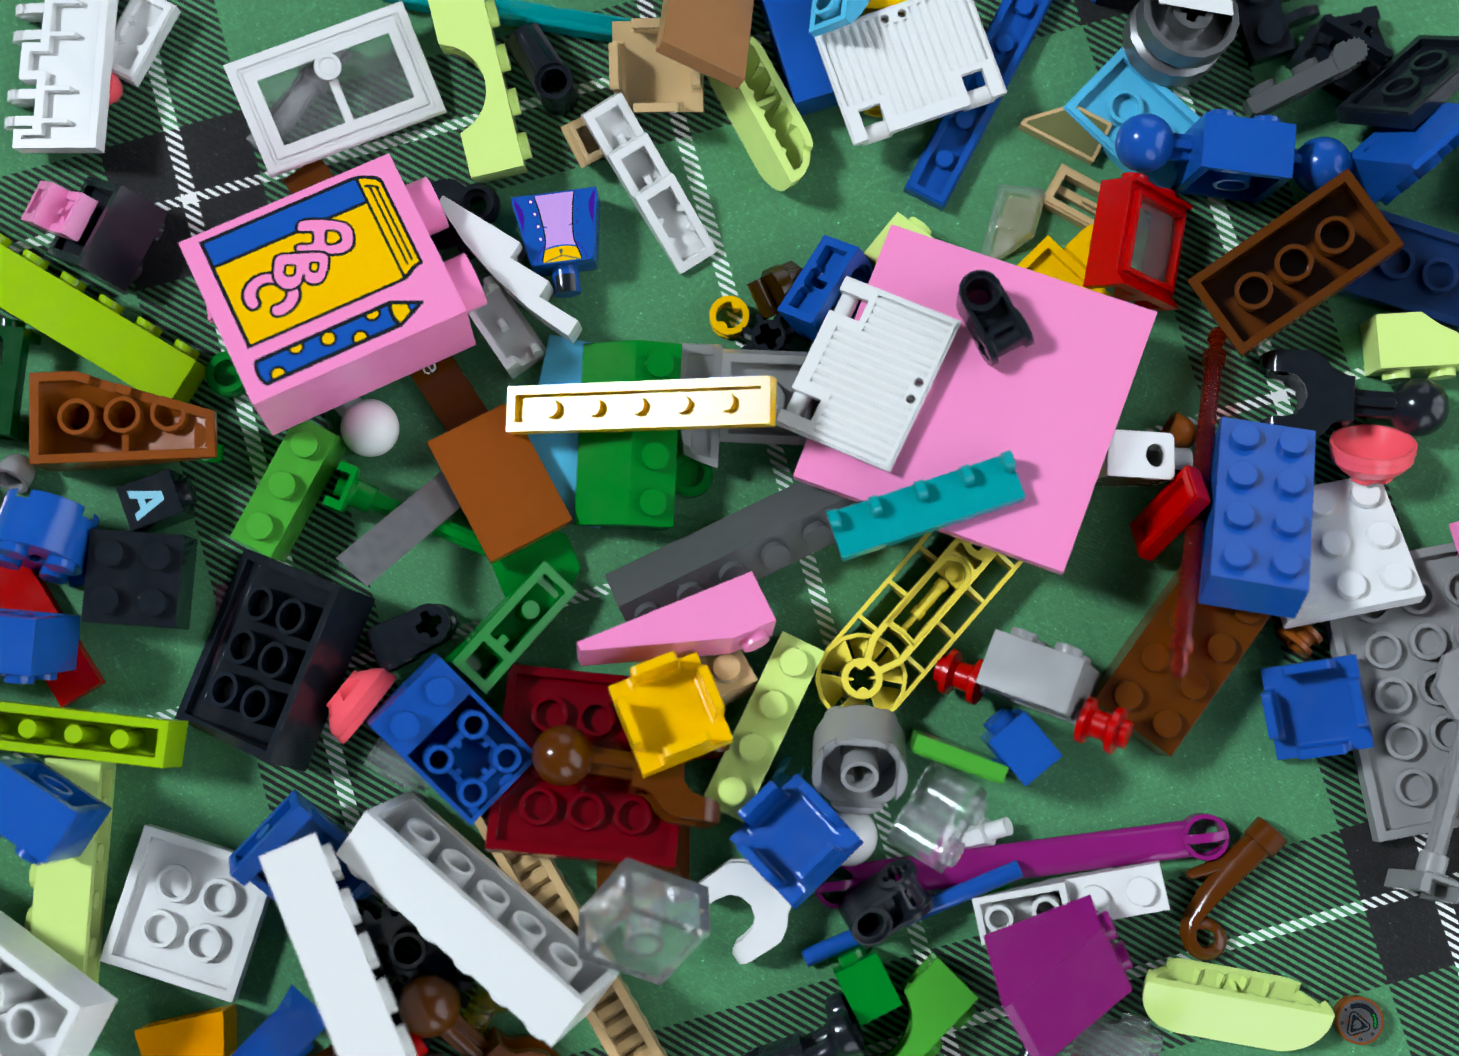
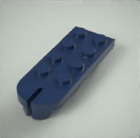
(1418, 276)

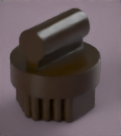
(773, 287)

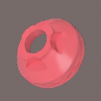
(1372, 452)
(356, 700)

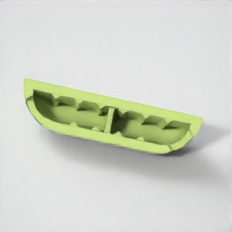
(767, 121)
(1234, 1005)

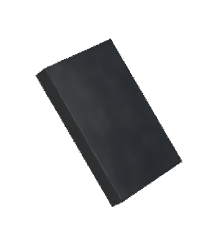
(1406, 86)

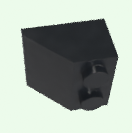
(114, 236)

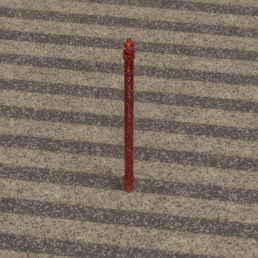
(1182, 642)

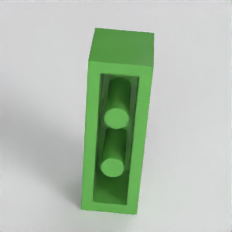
(289, 490)

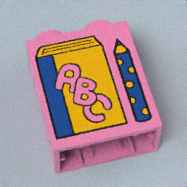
(335, 291)

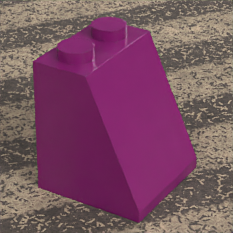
(1058, 973)

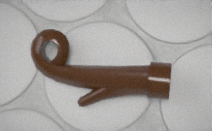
(1223, 875)

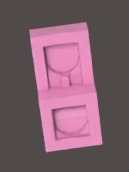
(59, 210)

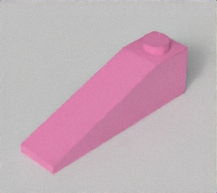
(707, 623)

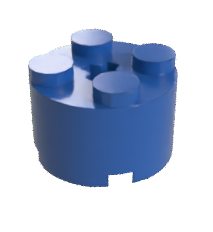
(44, 535)

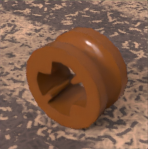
(1299, 639)

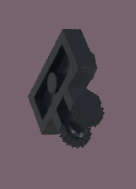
(1266, 31)

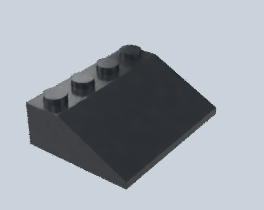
(276, 660)

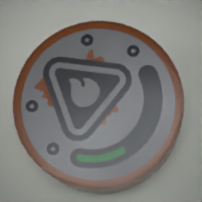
(1357, 1019)

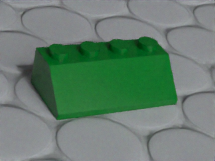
(627, 475)

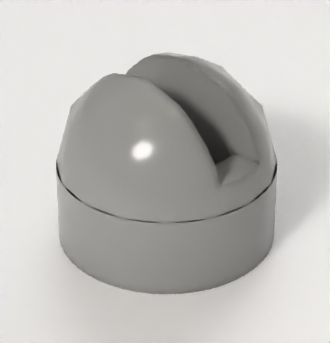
(16, 473)

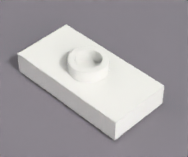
(140, 36)

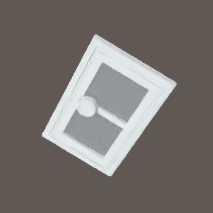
(335, 89)

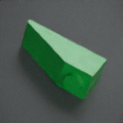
(510, 628)

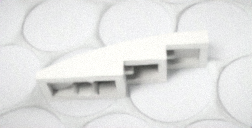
(649, 182)
(502, 258)

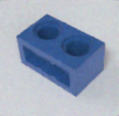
(819, 284)
(1019, 744)

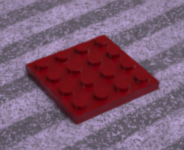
(583, 820)

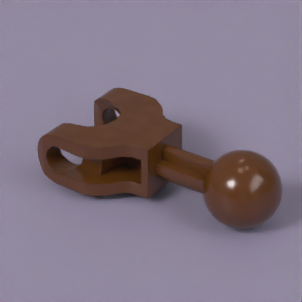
(566, 756)
(432, 1009)

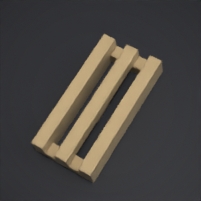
(1065, 211)

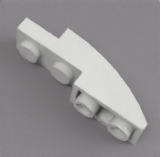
(1120, 890)

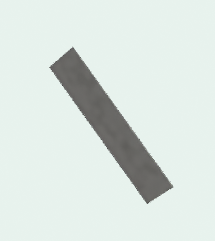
(400, 530)

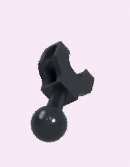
(1331, 400)

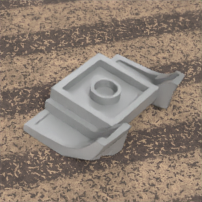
(715, 362)

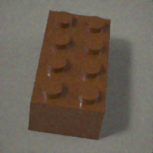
(1295, 263)
(1140, 674)

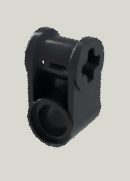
(995, 325)
(405, 637)
(886, 902)

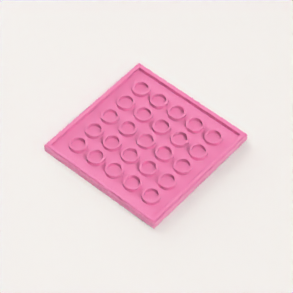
(1042, 401)

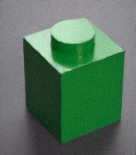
(866, 984)

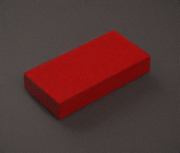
(1169, 513)

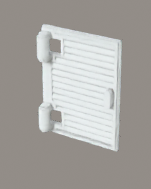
(909, 65)
(868, 374)

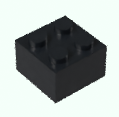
(139, 579)

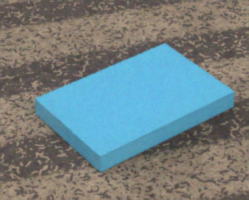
(1119, 94)

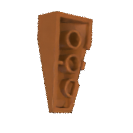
(107, 425)

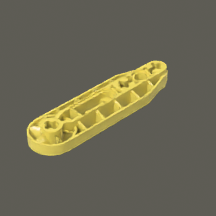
(959, 567)

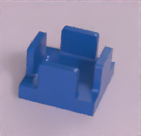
(1316, 708)
(793, 838)

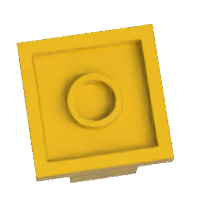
(670, 711)

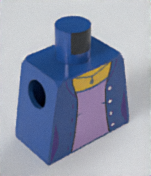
(560, 235)

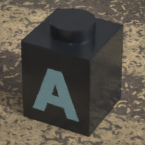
(158, 501)

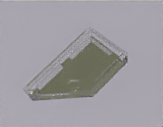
(1012, 220)

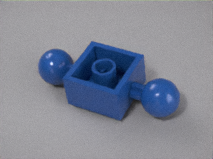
(1231, 155)

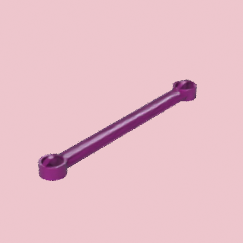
(1059, 854)

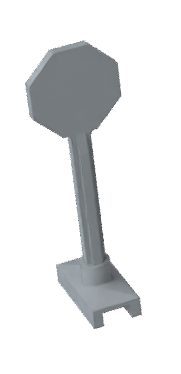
(1432, 861)

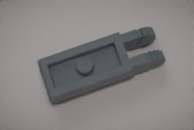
(1306, 78)

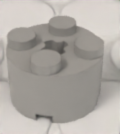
(859, 758)

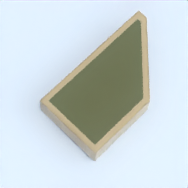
(1065, 133)

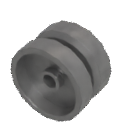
(1175, 42)

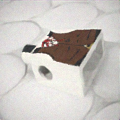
(1142, 459)

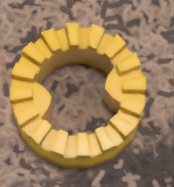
(720, 328)

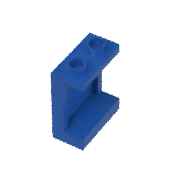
(287, 823)

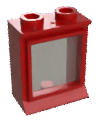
(1137, 241)

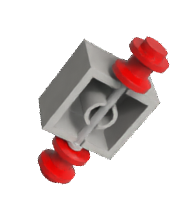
(1039, 678)

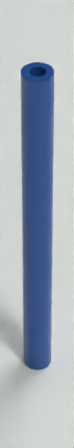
(943, 900)

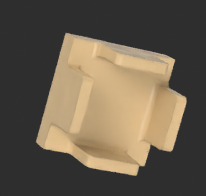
(647, 78)

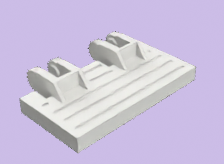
(72, 75)

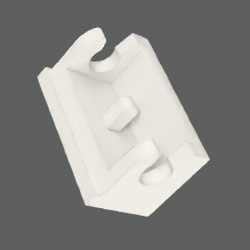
(507, 330)

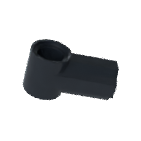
(543, 68)

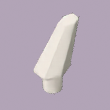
(987, 832)

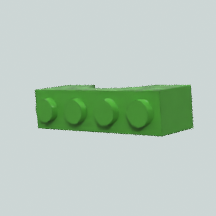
(935, 1004)

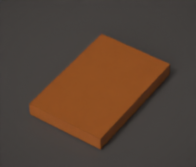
(499, 484)

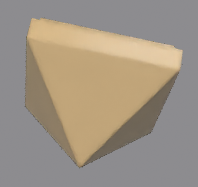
(581, 142)

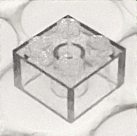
(643, 922)

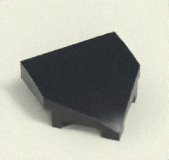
(1331, 30)

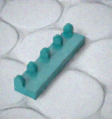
(926, 506)

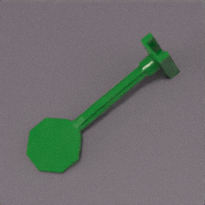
(509, 571)

